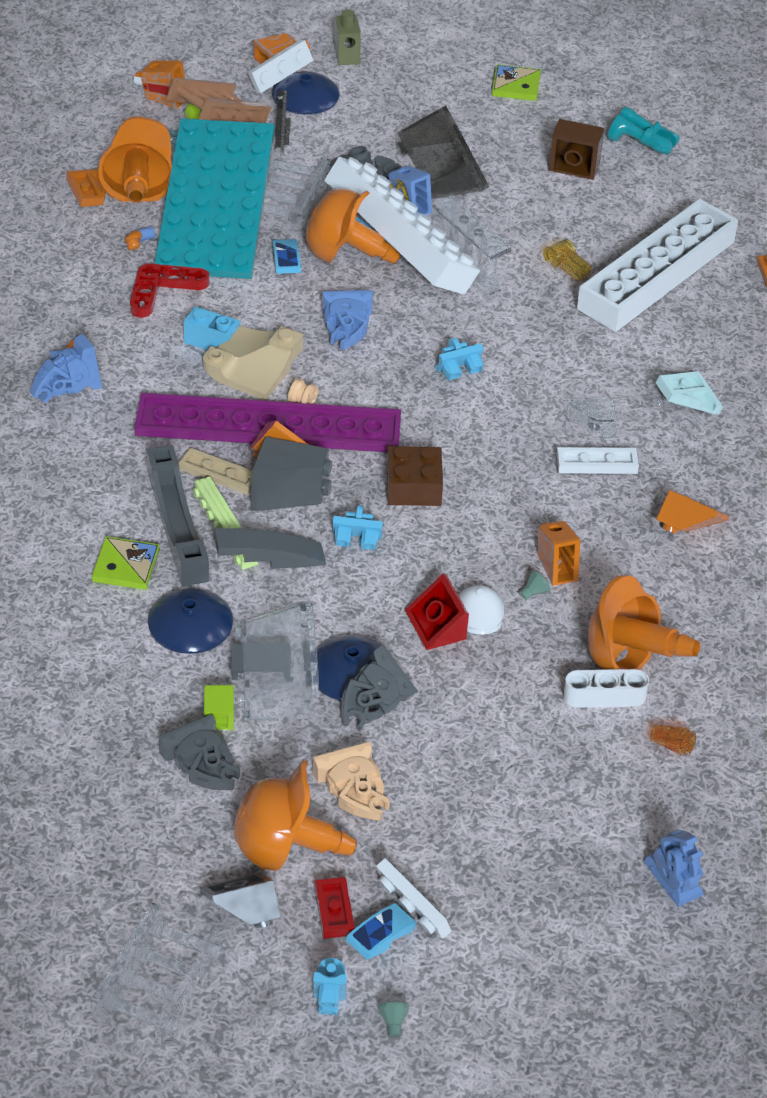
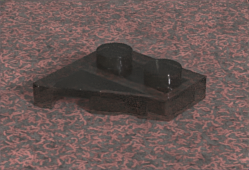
(283, 124)

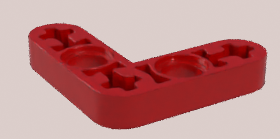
(154, 281)

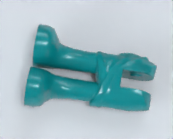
(649, 134)

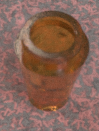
(675, 738)

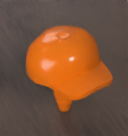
(137, 161)
(334, 224)
(632, 621)
(275, 817)

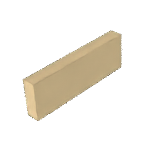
(219, 470)

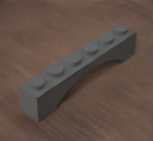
(186, 547)

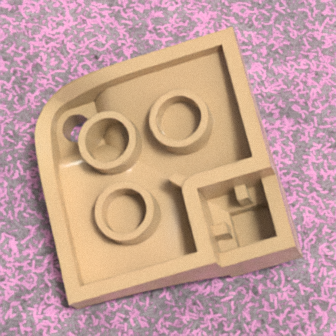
(254, 359)

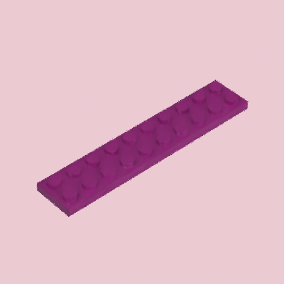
(244, 419)

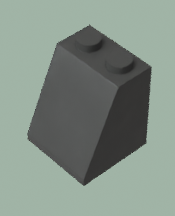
(289, 475)

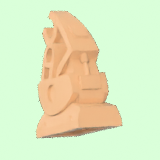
(350, 778)

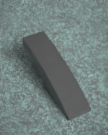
(263, 545)

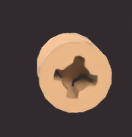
(302, 393)

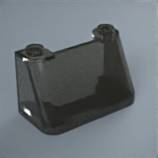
(442, 152)

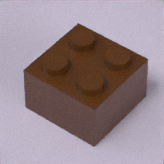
(576, 149)
(414, 476)

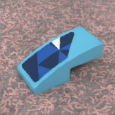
(286, 256)
(379, 931)

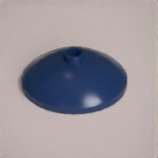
(307, 92)
(190, 621)
(340, 662)

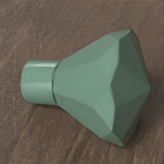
(536, 585)
(394, 1015)

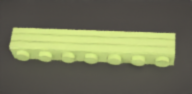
(218, 511)

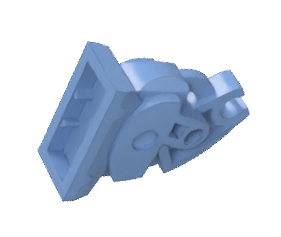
(347, 315)
(69, 372)
(677, 866)

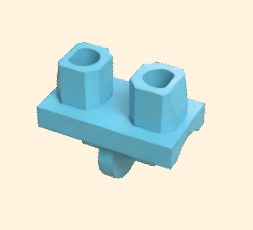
(457, 355)
(358, 525)
(330, 985)

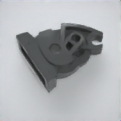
(376, 686)
(199, 753)

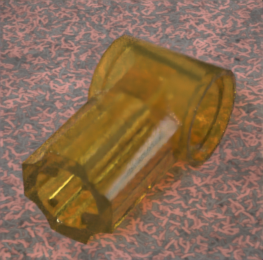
(565, 256)

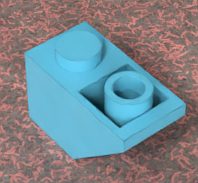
(208, 328)

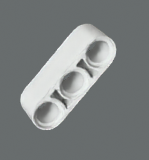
(606, 688)

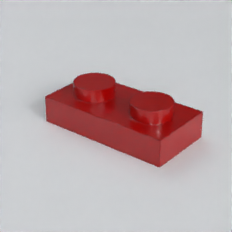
(334, 907)

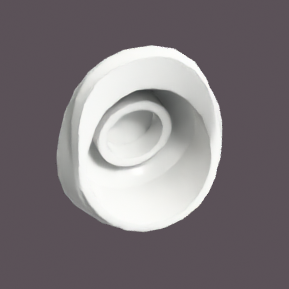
(484, 609)

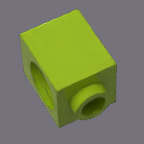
(220, 703)

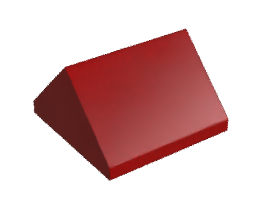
(439, 615)

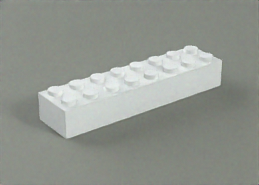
(405, 227)
(656, 265)

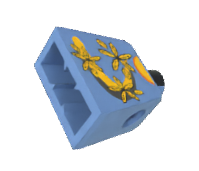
(414, 185)

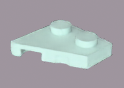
(690, 391)

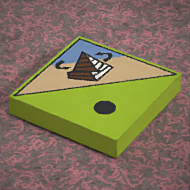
(516, 82)
(126, 563)

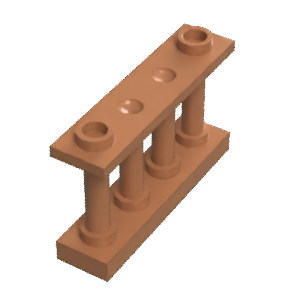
(217, 101)

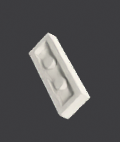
(280, 66)
(597, 460)
(412, 899)

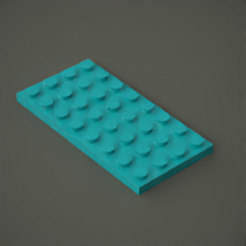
(216, 196)

